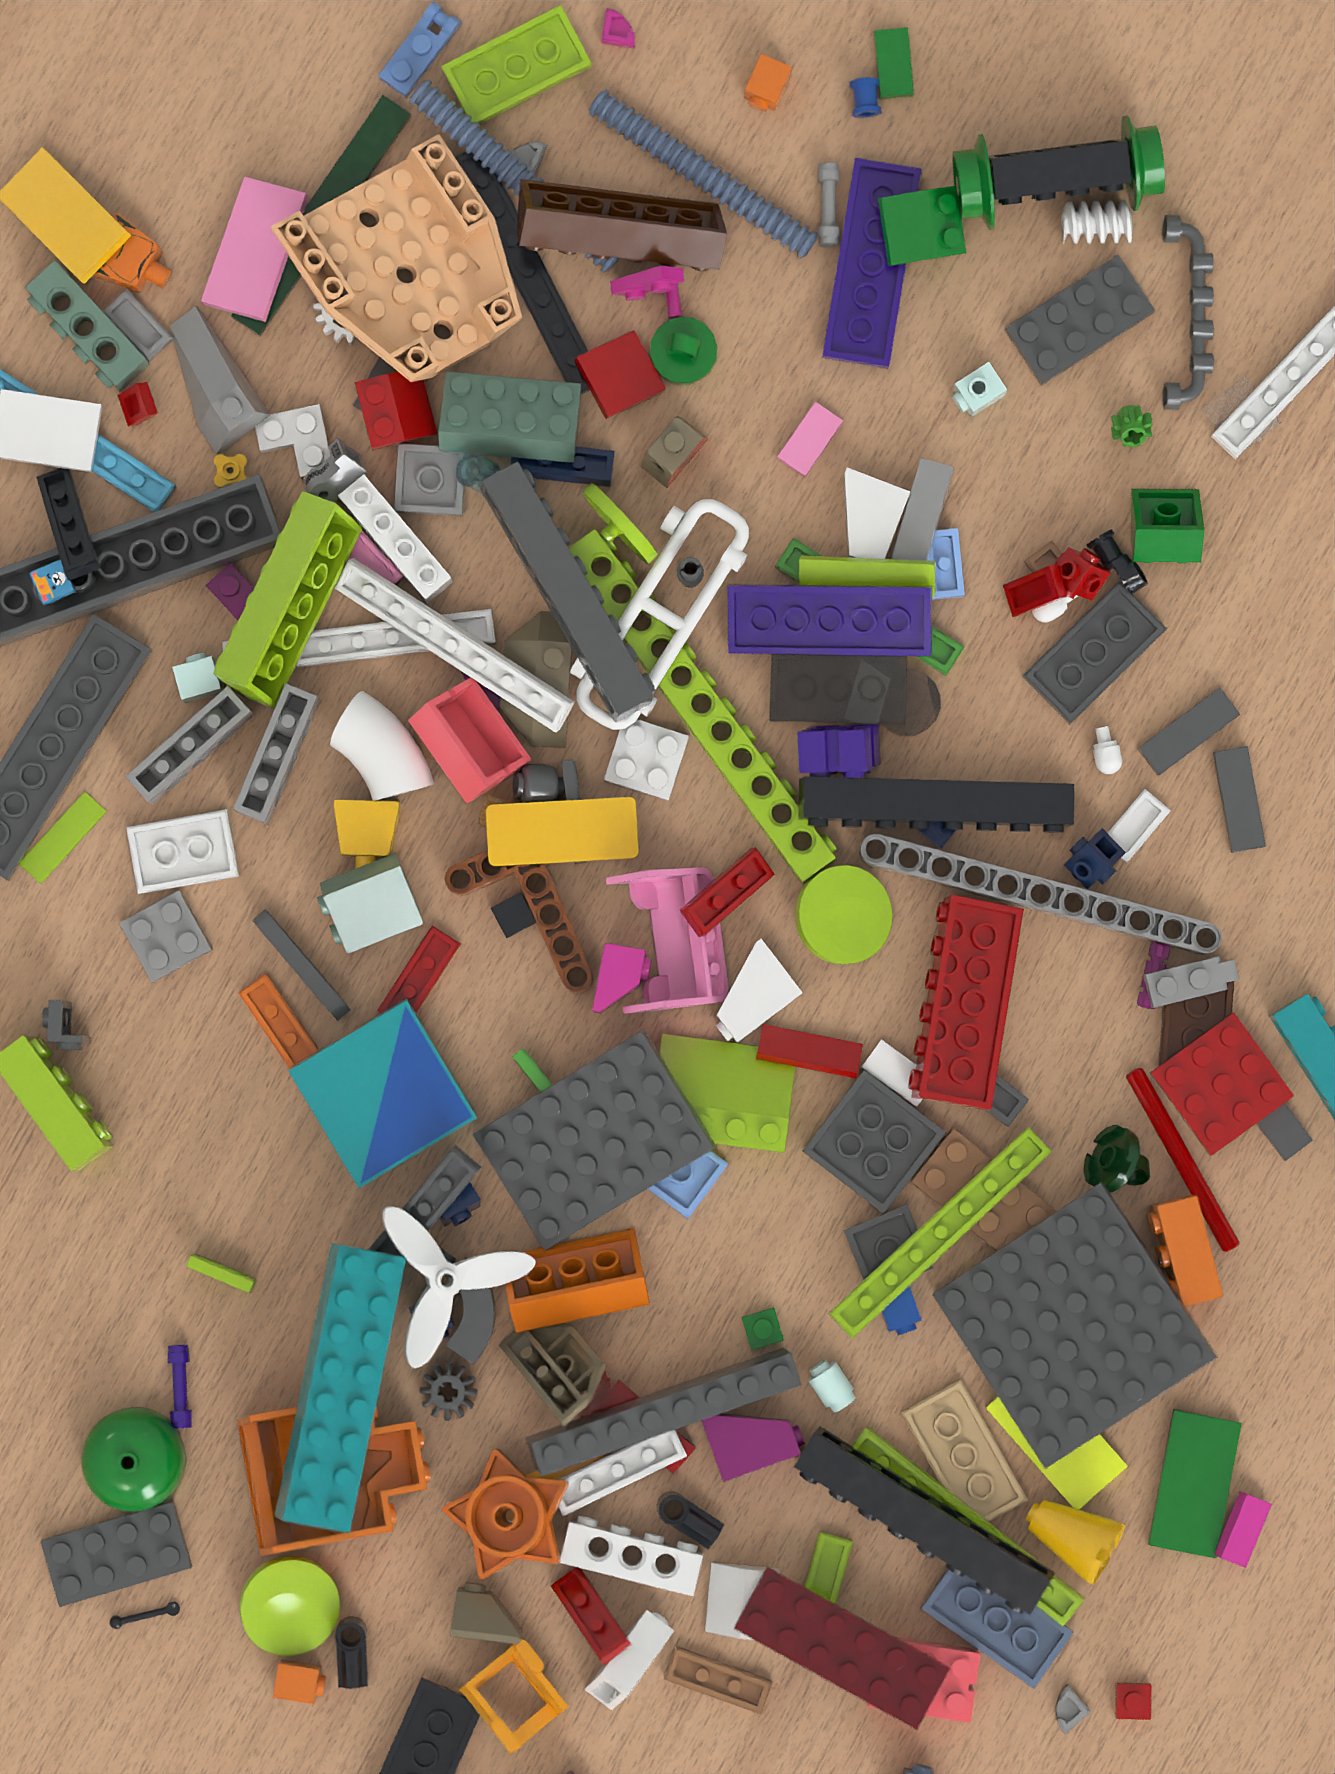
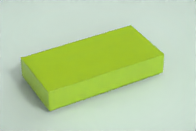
(221, 1273)
(828, 1565)

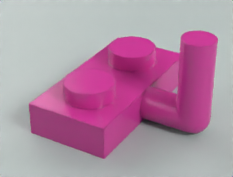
(654, 280)

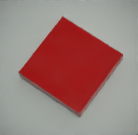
(620, 374)

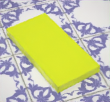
(1076, 1475)

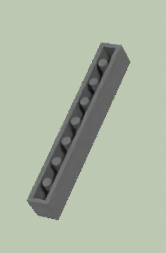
(567, 591)
(663, 1411)

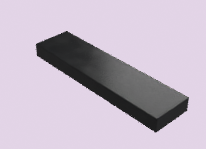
(68, 523)

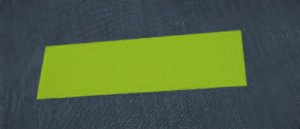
(62, 837)

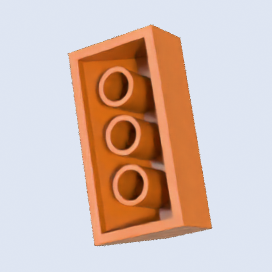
(579, 1281)

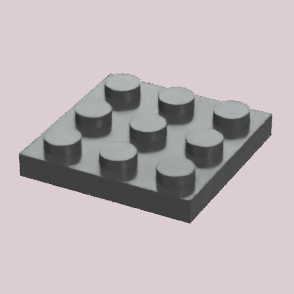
(874, 1141)

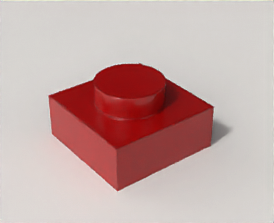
(137, 404)
(1133, 1701)

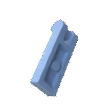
(419, 50)

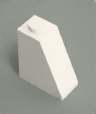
(871, 514)
(756, 994)
(622, 1673)

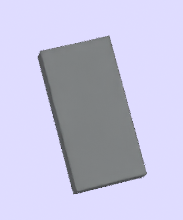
(138, 325)

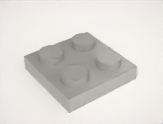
(428, 481)
(165, 936)

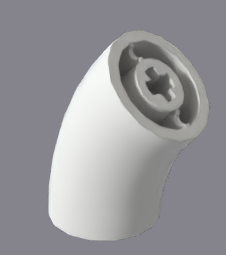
(380, 749)

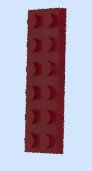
(841, 1648)

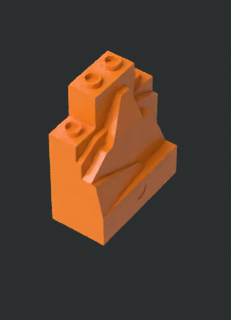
(390, 1469)

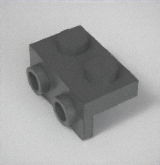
(58, 1019)

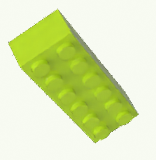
(288, 599)

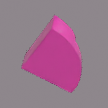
(617, 30)

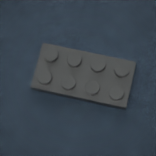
(1079, 320)
(116, 1554)

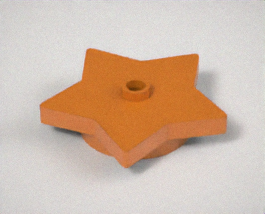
(485, 1509)

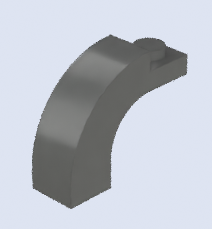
(477, 1320)

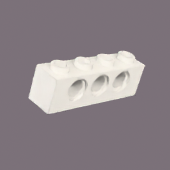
(395, 539)
(679, 1579)

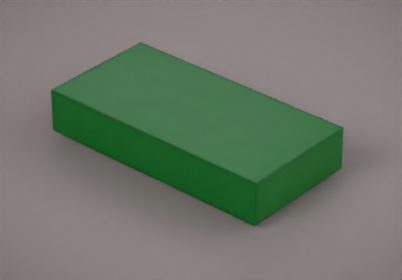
(893, 63)

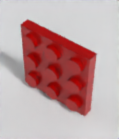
(1222, 1084)

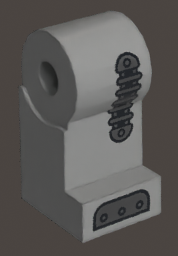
(335, 473)

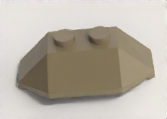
(546, 654)
(557, 1366)

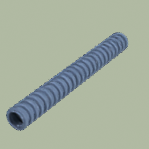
(479, 143)
(702, 173)

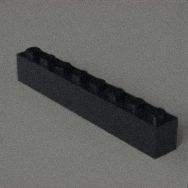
(936, 802)
(924, 1520)

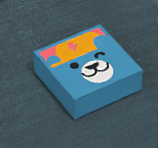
(51, 582)

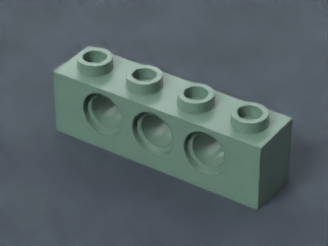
(56, 283)

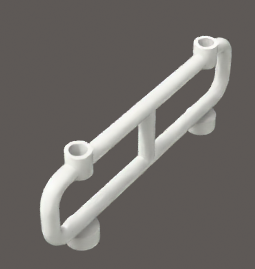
(678, 525)

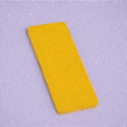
(562, 831)

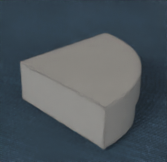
(530, 154)
(1069, 1709)

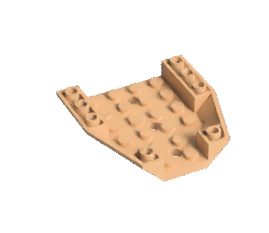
(425, 224)

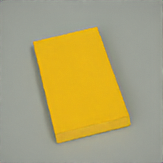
(63, 215)

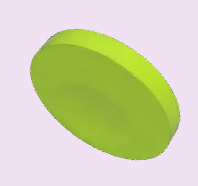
(618, 524)
(843, 915)
(289, 1605)

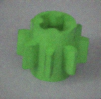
(1131, 426)

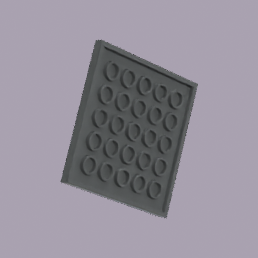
(1074, 1325)

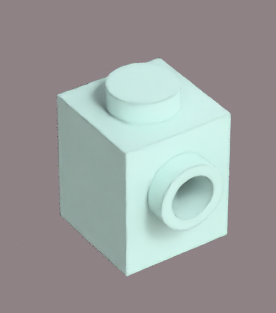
(978, 390)
(196, 678)

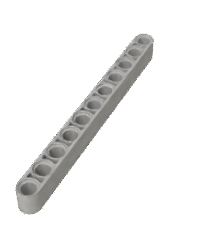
(1057, 891)

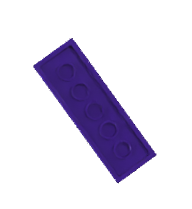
(865, 286)
(830, 620)

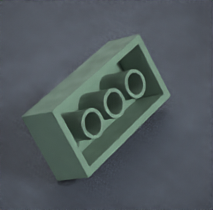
(509, 417)

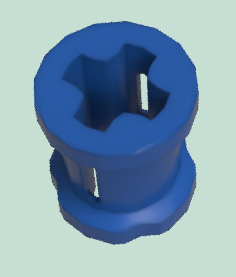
(865, 97)

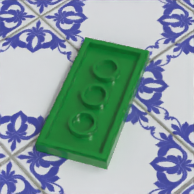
(1194, 1483)

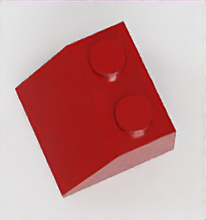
(395, 410)

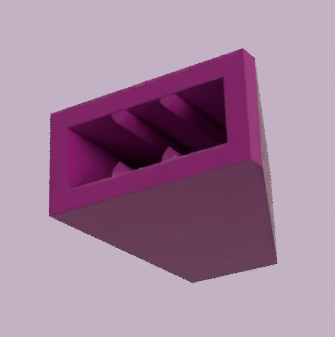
(750, 1442)

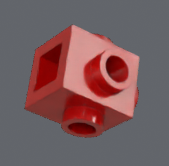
(1081, 573)

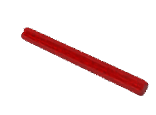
(1182, 1159)

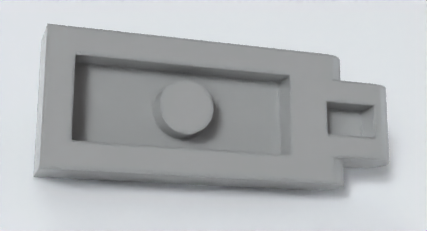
(1189, 980)

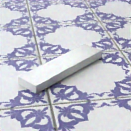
(620, 1470)

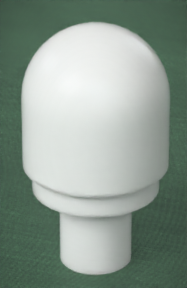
(1051, 611)
(1106, 752)

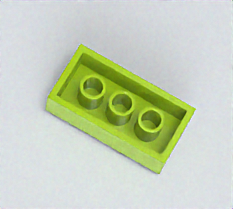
(52, 1102)

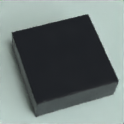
(513, 915)

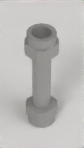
(827, 176)

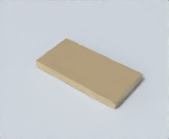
(964, 1451)

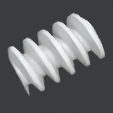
(1096, 221)

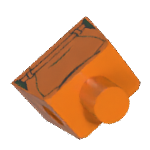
(134, 261)

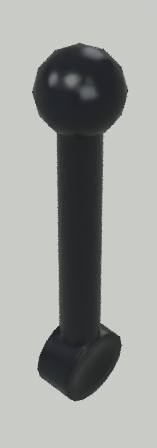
(172, 1609)

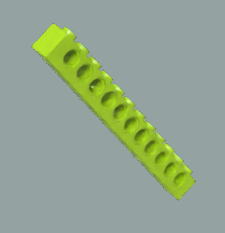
(802, 863)

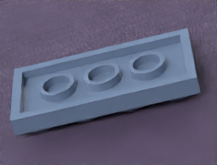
(1014, 1640)

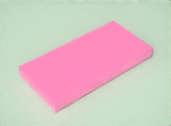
(250, 253)

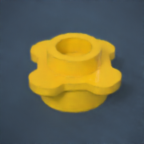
(223, 463)

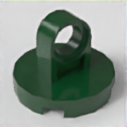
(1116, 1160)

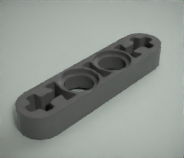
(301, 964)

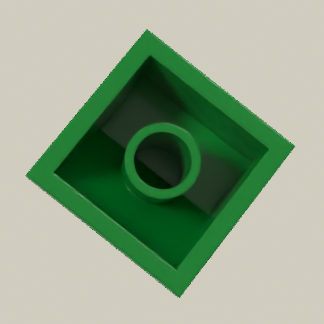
(922, 225)
(1166, 525)

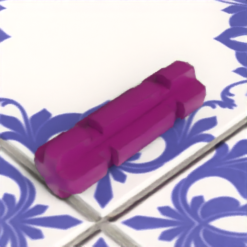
(1158, 953)

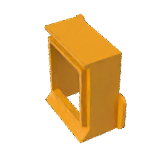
(530, 1667)

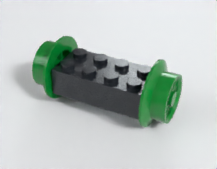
(1071, 168)

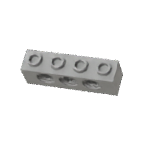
(189, 745)
(276, 754)

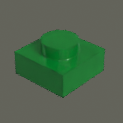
(762, 1328)

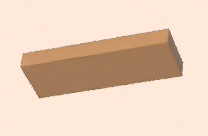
(718, 1680)

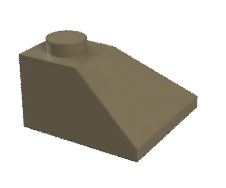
(483, 1616)

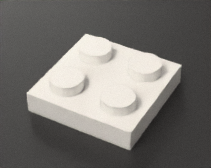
(646, 759)

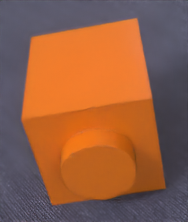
(767, 83)
(299, 1682)

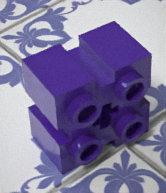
(836, 748)

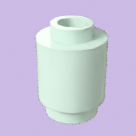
(831, 1385)

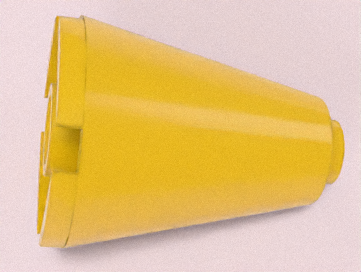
(1076, 1536)

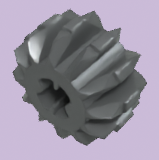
(440, 1398)

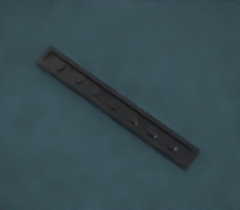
(529, 275)

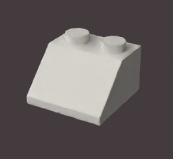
(728, 1594)

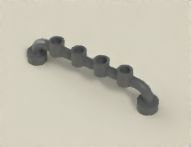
(1199, 297)

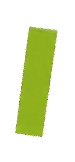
(866, 572)

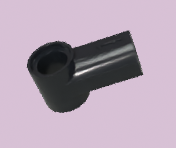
(691, 1521)
(352, 1656)

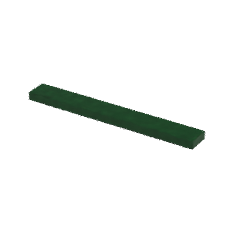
(350, 170)

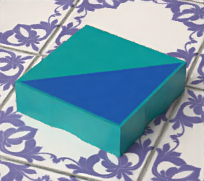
(382, 1093)

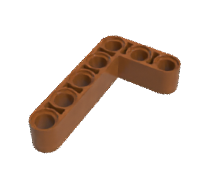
(537, 903)

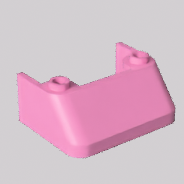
(688, 965)

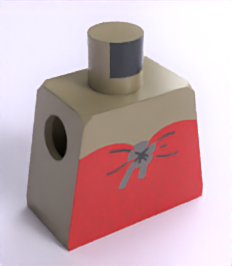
(673, 451)

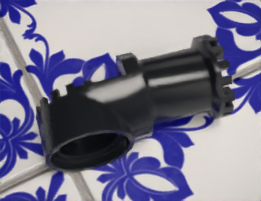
(1112, 557)

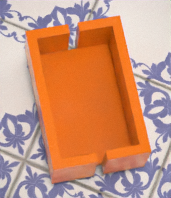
(1185, 1249)

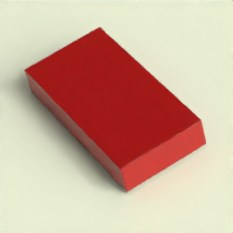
(1035, 590)

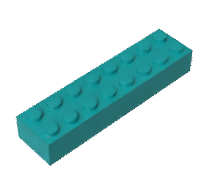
(340, 1388)

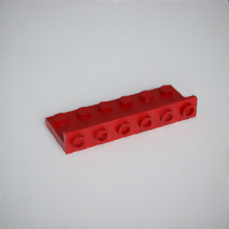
(966, 1002)

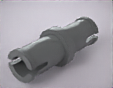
(690, 564)

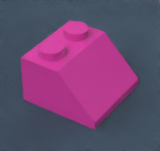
(619, 975)

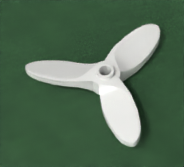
(435, 1303)

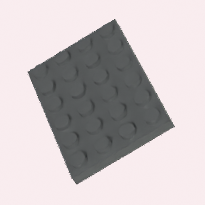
(594, 1140)

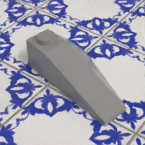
(216, 386)

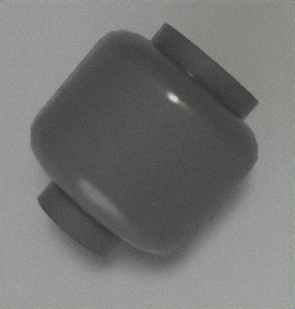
(537, 784)

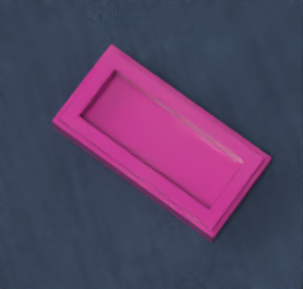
(1242, 1529)

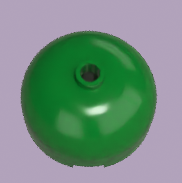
(156, 1454)

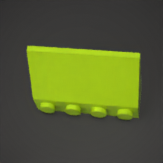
(731, 1091)

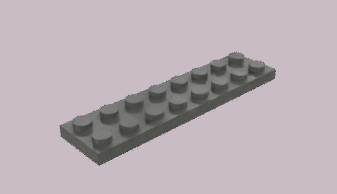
(62, 732)

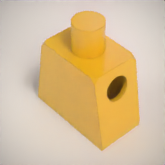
(366, 828)

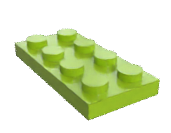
(517, 65)

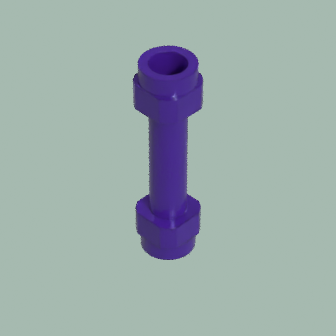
(180, 1416)

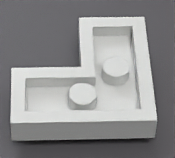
(296, 428)

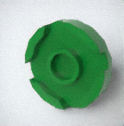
(683, 350)

